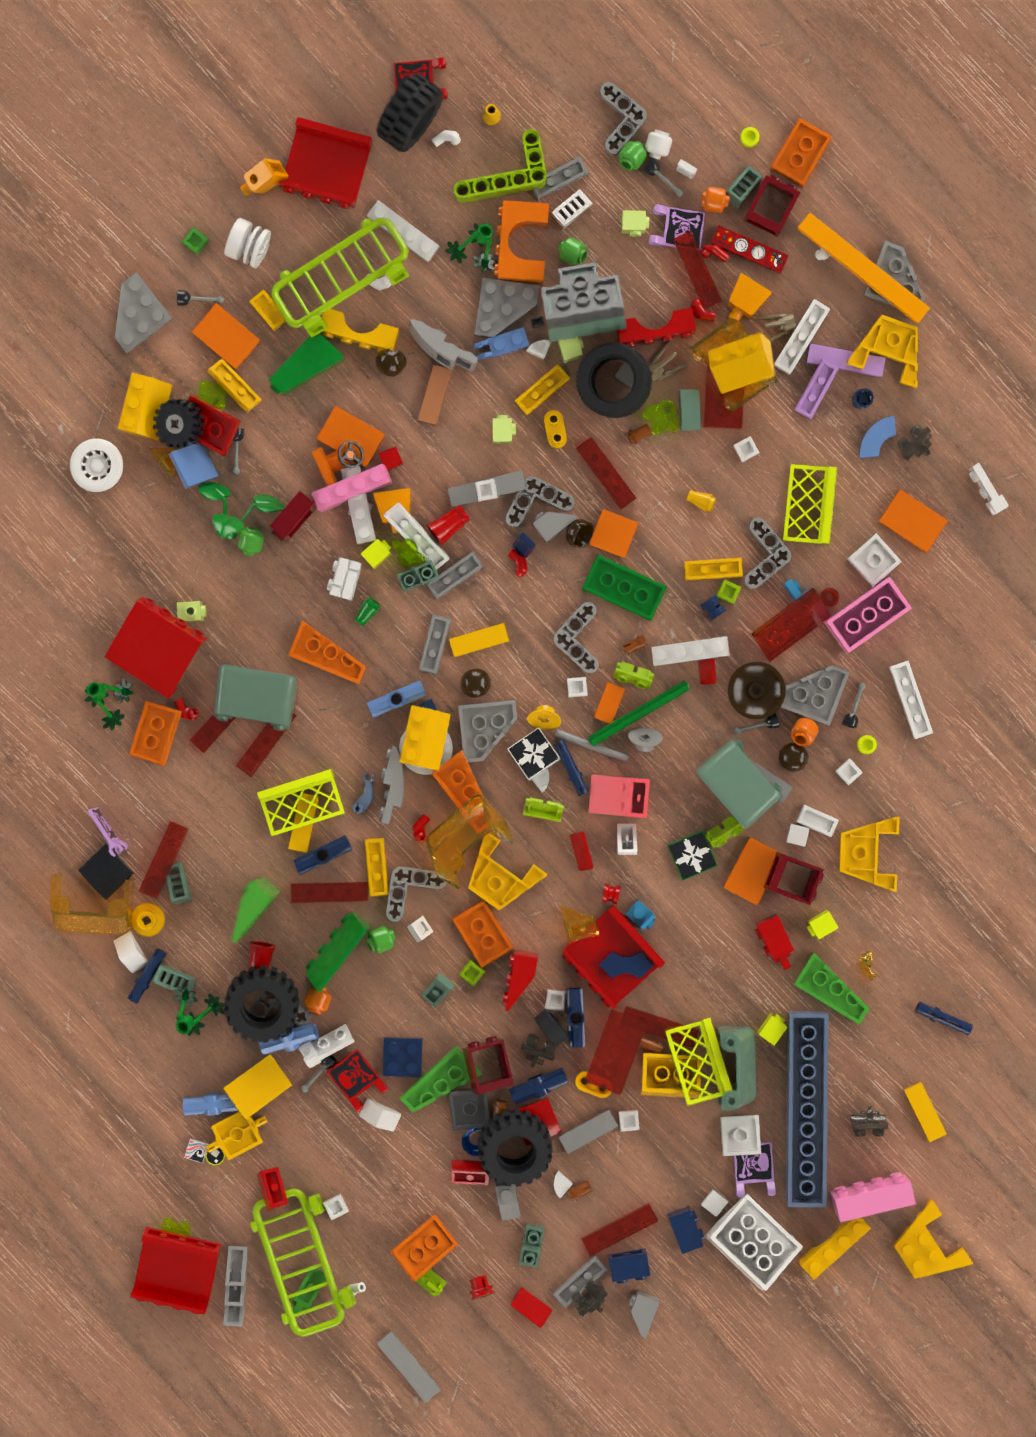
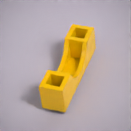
(380, 338)
(825, 1254)

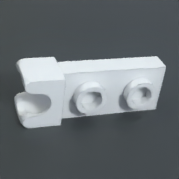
(995, 502)
(326, 1045)

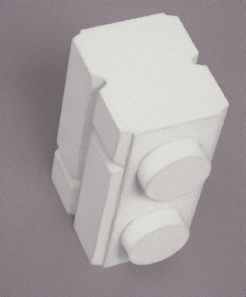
(345, 578)

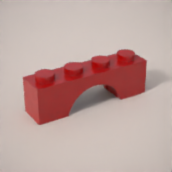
(681, 324)

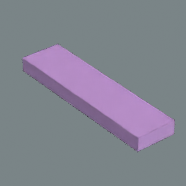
(874, 364)

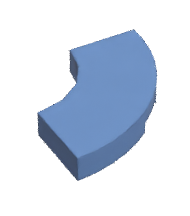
(876, 436)

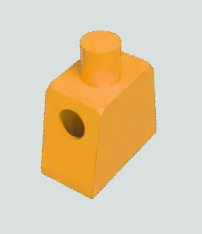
(263, 177)
(747, 297)
(387, 499)

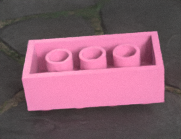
(867, 615)
(872, 1197)

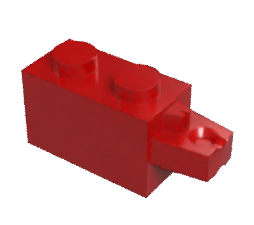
(775, 939)

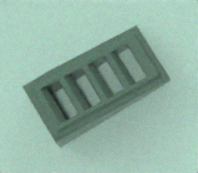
(736, 197)
(186, 890)
(157, 978)

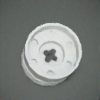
(244, 241)

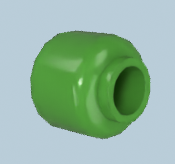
(632, 155)
(572, 251)
(251, 541)
(380, 939)

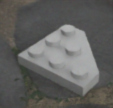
(895, 263)
(502, 305)
(138, 314)
(816, 694)
(484, 726)

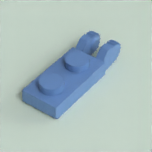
(503, 344)

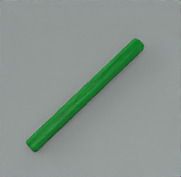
(638, 713)

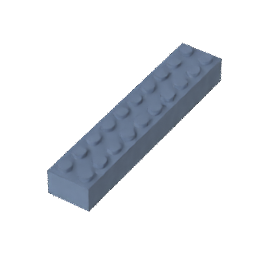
(806, 1109)

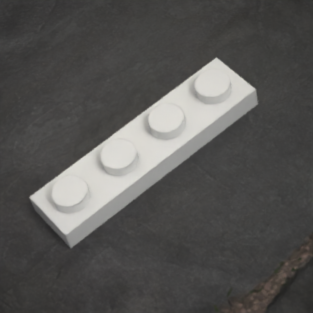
(412, 237)
(801, 337)
(360, 512)
(411, 529)
(690, 651)
(911, 700)

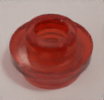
(835, 595)

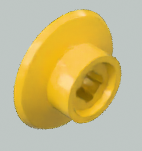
(544, 718)
(156, 916)

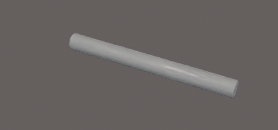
(585, 743)

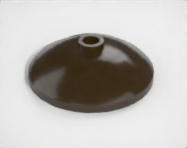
(770, 686)

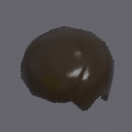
(390, 362)
(579, 533)
(475, 683)
(793, 757)

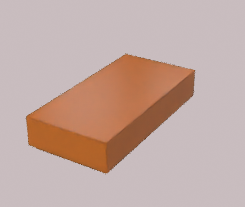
(609, 703)

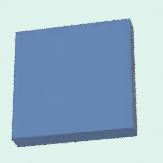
(193, 465)

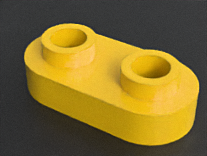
(556, 428)
(589, 1088)

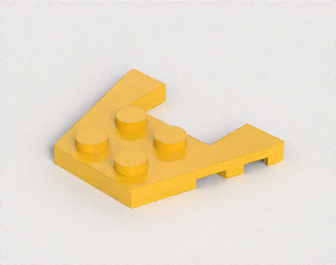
(894, 341)
(860, 852)
(495, 882)
(921, 1251)

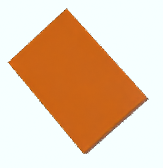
(801, 152)
(226, 336)
(345, 427)
(913, 521)
(155, 733)
(751, 871)
(483, 933)
(424, 1248)

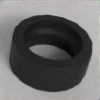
(551, 1027)

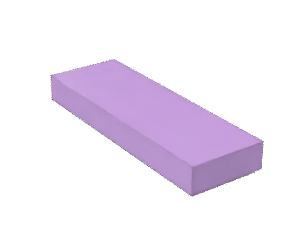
(816, 388)

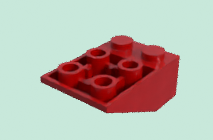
(522, 973)

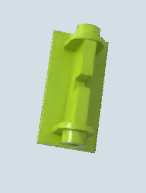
(641, 679)
(538, 809)
(719, 836)
(432, 1282)

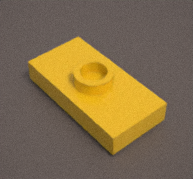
(268, 310)

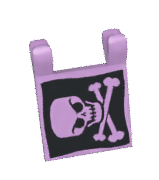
(678, 223)
(107, 831)
(755, 1169)

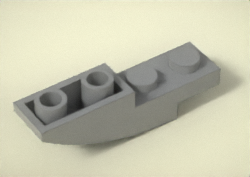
(434, 344)
(393, 776)

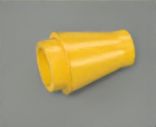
(491, 118)
(702, 500)

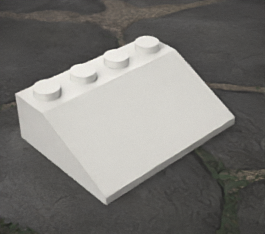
(754, 1242)

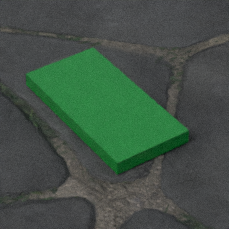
(624, 587)

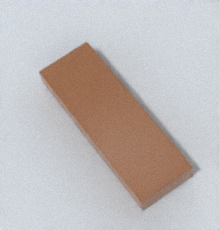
(434, 395)

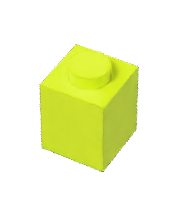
(376, 553)
(821, 925)
(772, 1028)

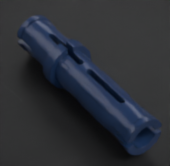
(571, 768)
(146, 976)
(925, 1010)

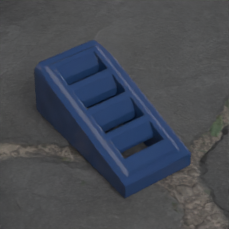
(524, 545)

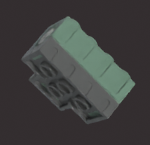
(583, 303)

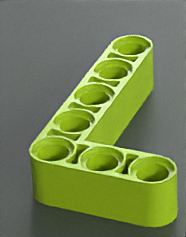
(508, 178)

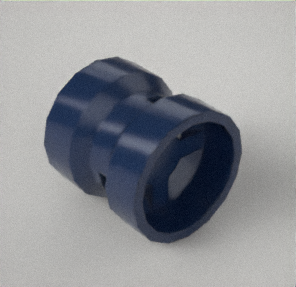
(865, 396)
(713, 607)

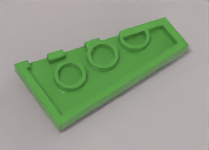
(827, 987)
(438, 1081)

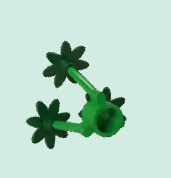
(481, 234)
(98, 692)
(188, 1023)

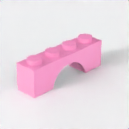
(351, 487)

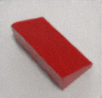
(707, 671)
(581, 851)
(468, 1172)
(272, 1188)
(531, 1307)

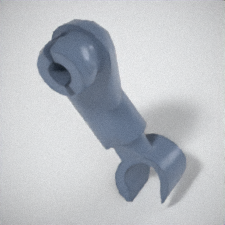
(367, 797)

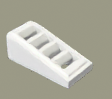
(560, 219)

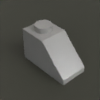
(551, 524)
(507, 1201)
(643, 1309)

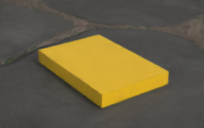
(257, 1086)

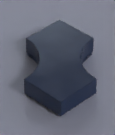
(635, 964)

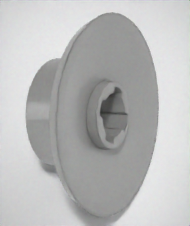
(645, 738)

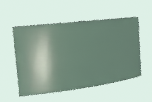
(689, 409)
(417, 575)
(531, 1245)

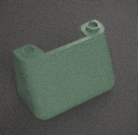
(255, 696)
(739, 783)
(742, 1041)

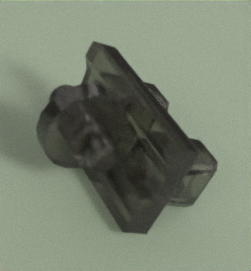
(918, 445)
(530, 1046)
(869, 1120)
(592, 1300)

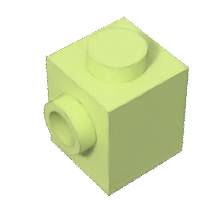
(634, 222)
(571, 349)
(503, 429)
(191, 611)

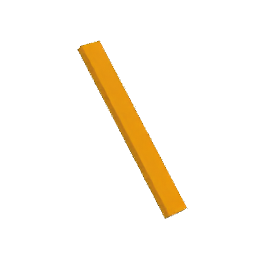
(863, 268)

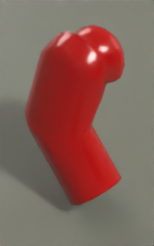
(714, 250)
(700, 313)
(521, 563)
(187, 712)
(419, 830)

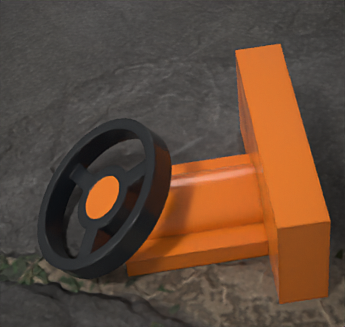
(337, 460)

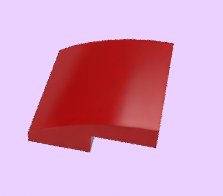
(545, 1111)

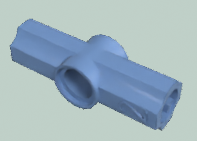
(384, 703)
(291, 1040)
(208, 1104)

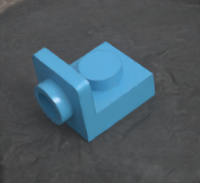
(793, 589)
(641, 915)

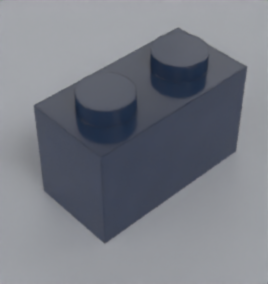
(685, 1229)
(629, 1265)

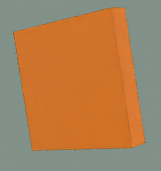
(613, 533)

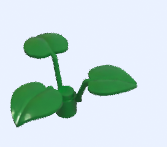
(229, 526)

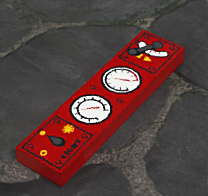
(749, 249)

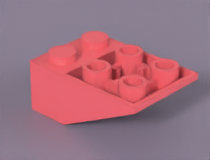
(619, 796)

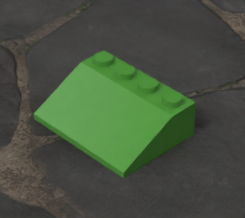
(256, 900)

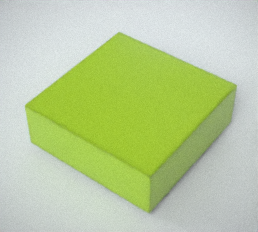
(728, 591)
(472, 973)

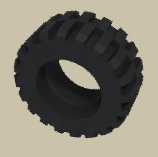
(409, 112)
(253, 1026)
(521, 1169)

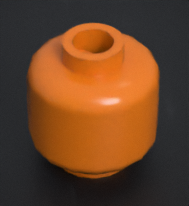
(714, 199)
(804, 732)
(316, 1001)

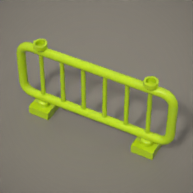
(393, 269)
(346, 1294)

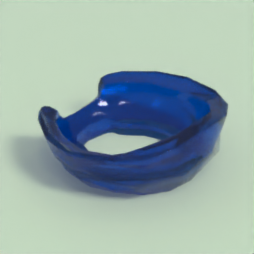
(467, 1145)

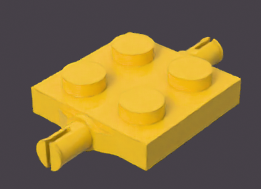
(236, 1135)

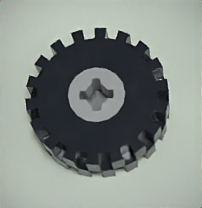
(187, 427)

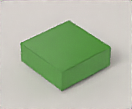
(195, 241)

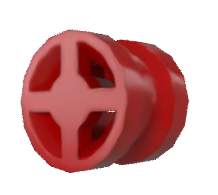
(611, 893)

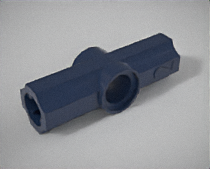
(311, 860)
(576, 1030)
(538, 1086)

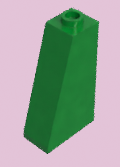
(306, 363)

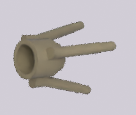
(784, 323)
(657, 368)

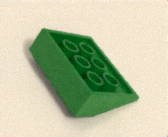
(337, 950)

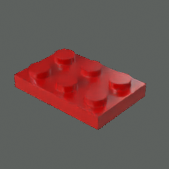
(219, 426)

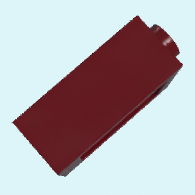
(764, 223)
(293, 517)
(776, 872)
(494, 1084)

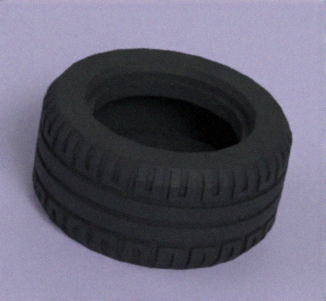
(592, 363)

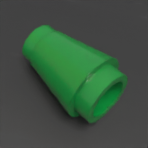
(367, 610)

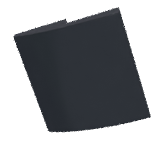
(105, 872)

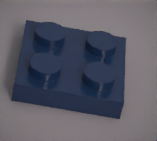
(402, 1057)

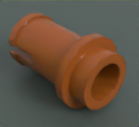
(639, 433)
(636, 644)
(651, 1046)
(499, 1105)
(578, 1191)

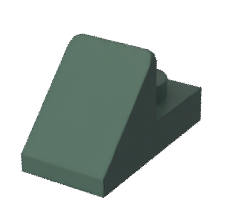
(437, 990)

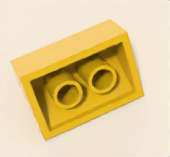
(742, 362)
(140, 404)
(425, 738)
(661, 1077)

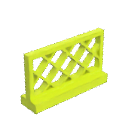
(826, 506)
(296, 786)
(715, 1058)

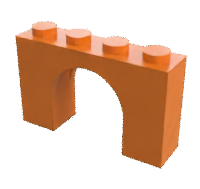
(514, 215)

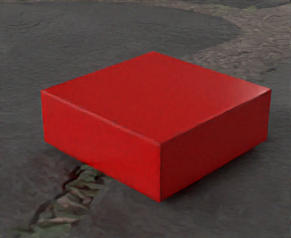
(391, 458)

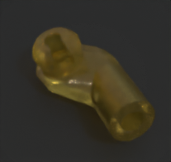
(865, 965)

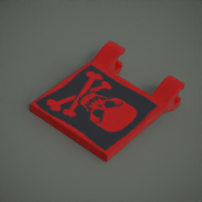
(424, 67)
(354, 1076)

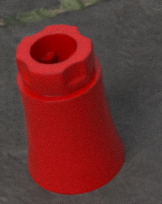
(448, 524)
(260, 954)

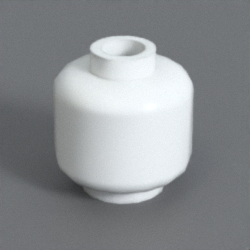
(658, 144)

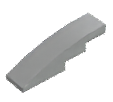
(235, 1286)

